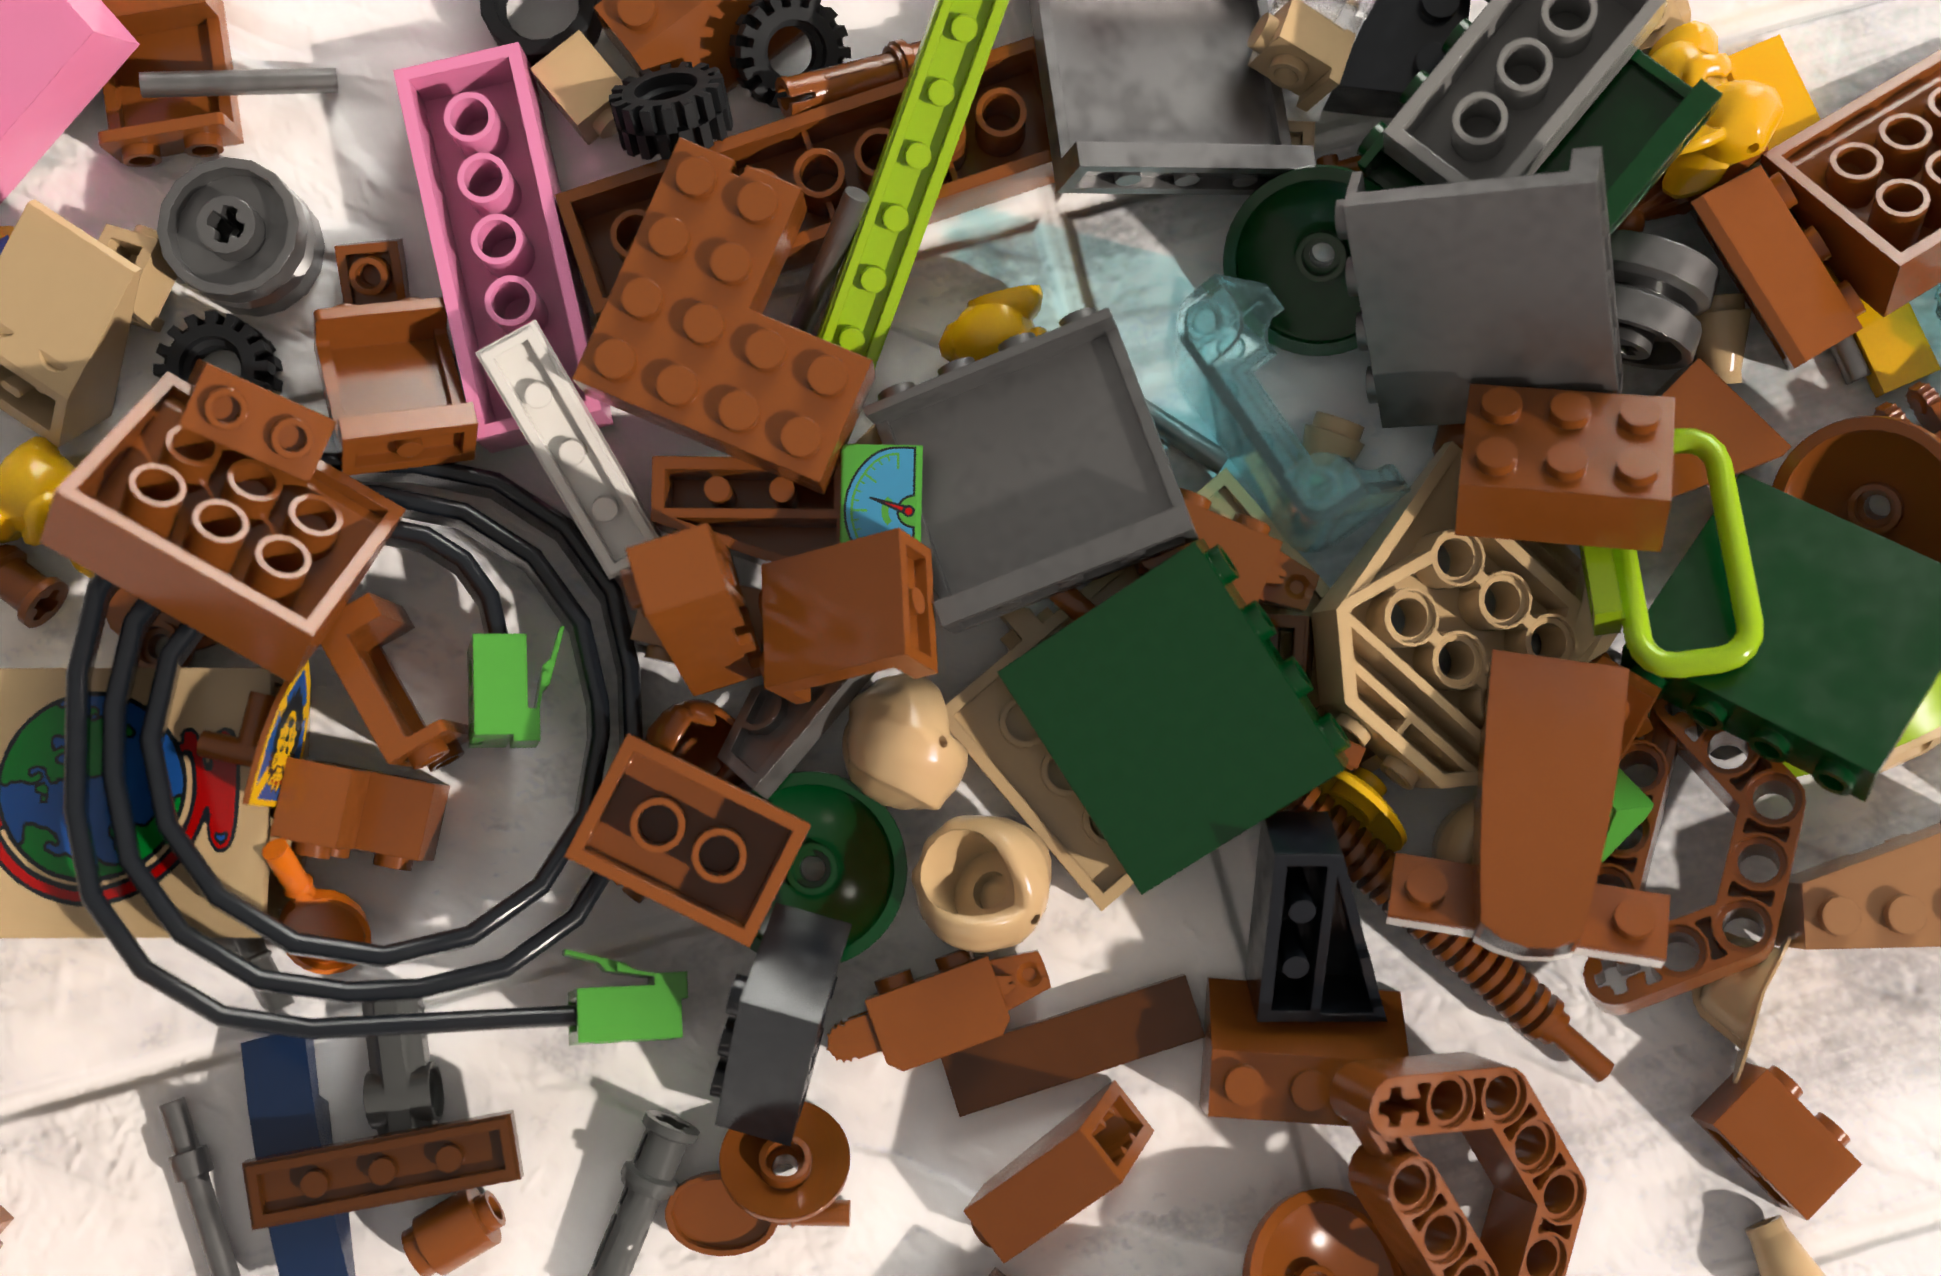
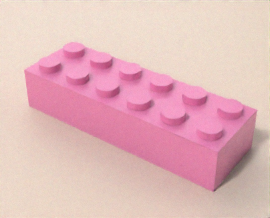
(494, 219)

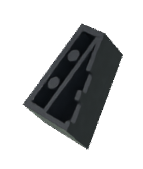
(1391, 50)
(1306, 929)

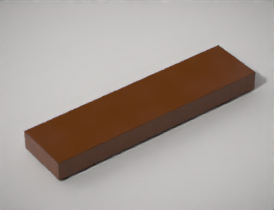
(1073, 1045)
(382, 1169)

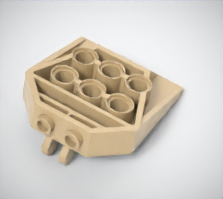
(1390, 684)

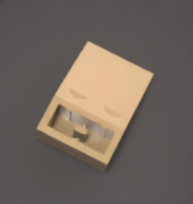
(61, 324)

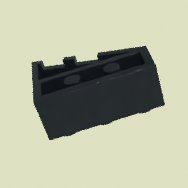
(777, 1024)

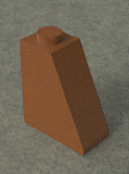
(1713, 407)
(1060, 1173)

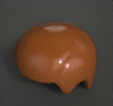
(693, 732)

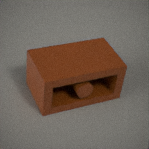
(1777, 1139)

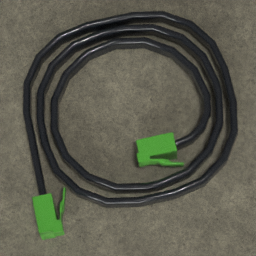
(495, 718)

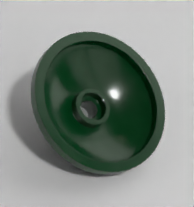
(1273, 246)
(860, 854)

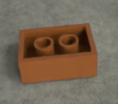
(1566, 467)
(688, 839)

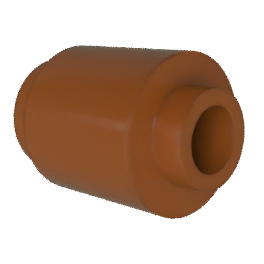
(453, 1232)

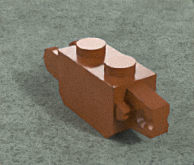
(1263, 569)
(939, 1011)

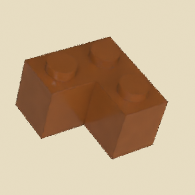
(345, 807)

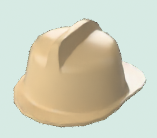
(1736, 1000)

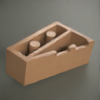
(1869, 898)

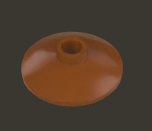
(818, 1154)

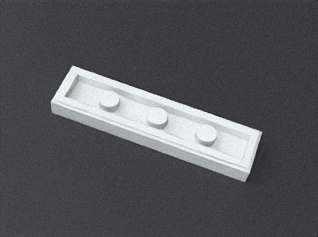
(568, 444)

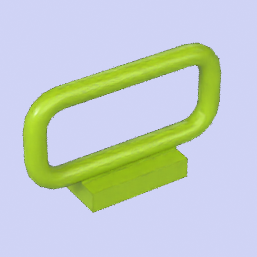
(1618, 593)

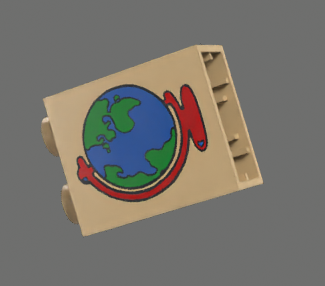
(35, 854)

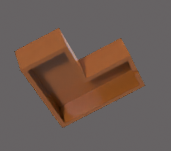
(690, 334)

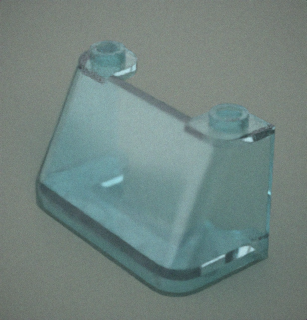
(1216, 351)

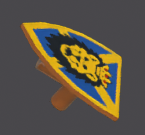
(268, 735)

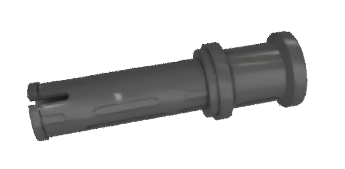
(647, 1183)

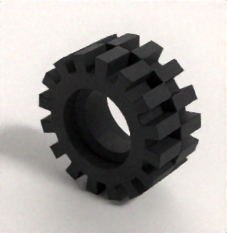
(763, 22)
(670, 105)
(216, 334)

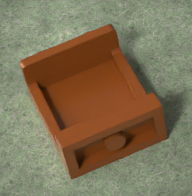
(171, 38)
(392, 386)
(255, 421)
(847, 613)
(378, 693)

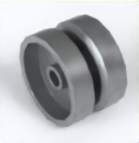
(241, 237)
(1657, 298)

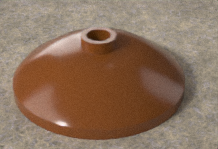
(1867, 457)
(1319, 1236)

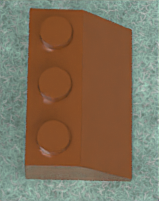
(681, 31)
(1778, 265)
(1284, 1066)

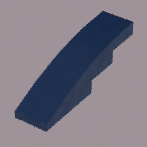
(289, 1117)

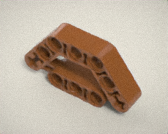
(1737, 896)
(1533, 1175)

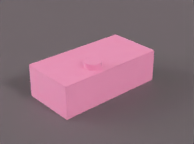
(50, 69)

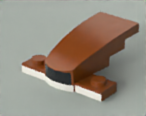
(1540, 826)

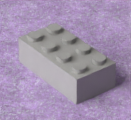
(1515, 86)

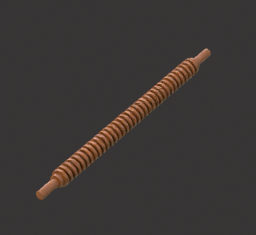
(1494, 976)

